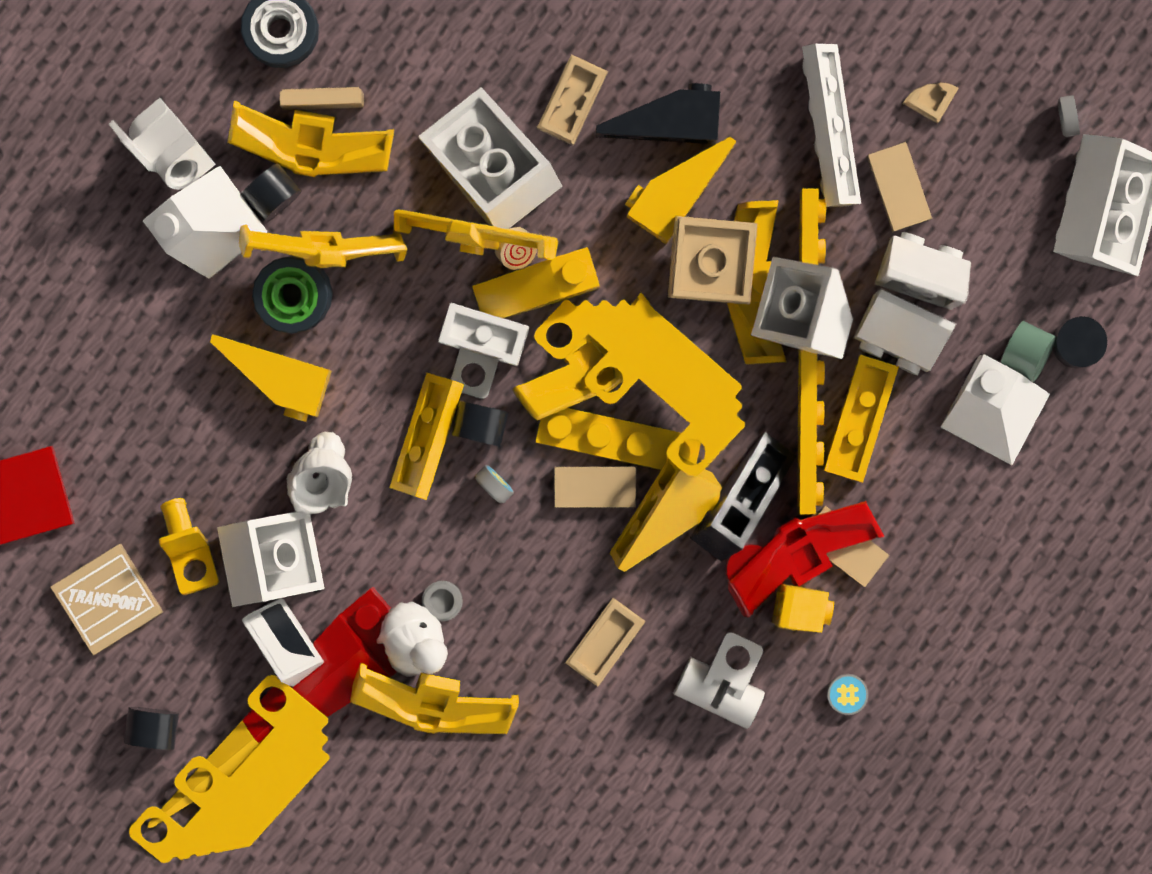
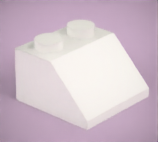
(903, 332)
(270, 558)

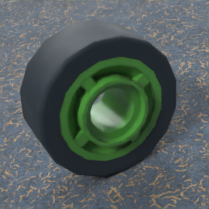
(270, 301)

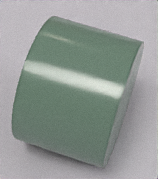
(1028, 350)

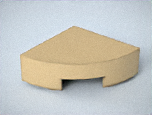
(931, 100)

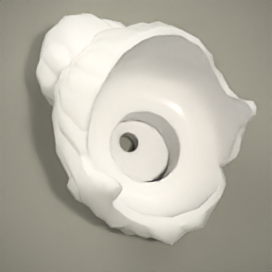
(327, 458)
(408, 645)

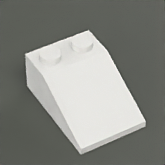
(491, 160)
(925, 272)

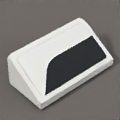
(283, 642)

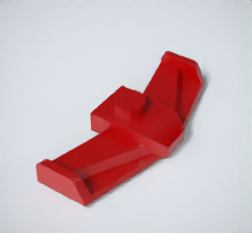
(801, 552)

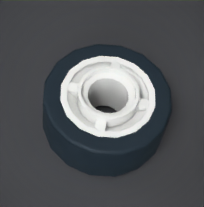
(280, 51)

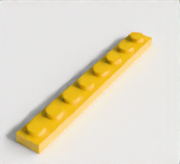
(810, 370)

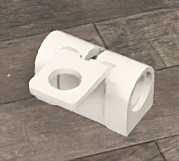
(165, 146)
(482, 341)
(721, 687)

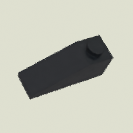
(676, 117)
(744, 499)

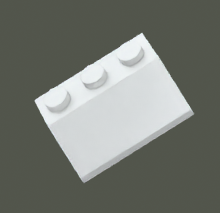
(1108, 205)

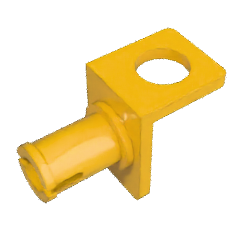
(186, 545)

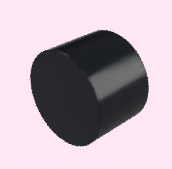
(271, 193)
(1080, 342)
(480, 423)
(151, 728)

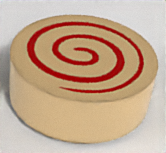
(515, 256)

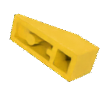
(675, 191)
(538, 285)
(282, 379)
(666, 512)
(802, 608)

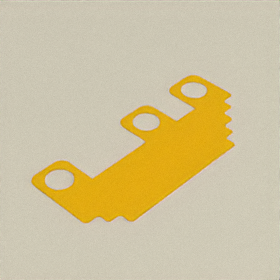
(665, 360)
(250, 799)

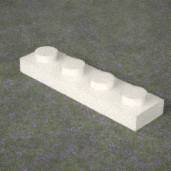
(831, 125)

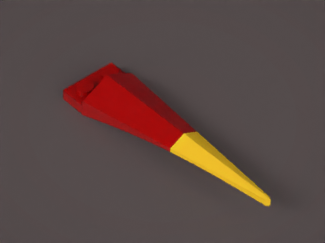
(328, 688)

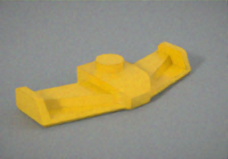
(309, 144)
(474, 236)
(322, 248)
(743, 315)
(567, 385)
(432, 704)

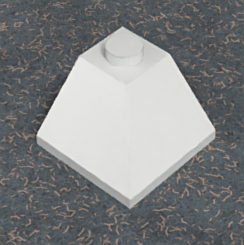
(203, 223)
(804, 308)
(995, 409)

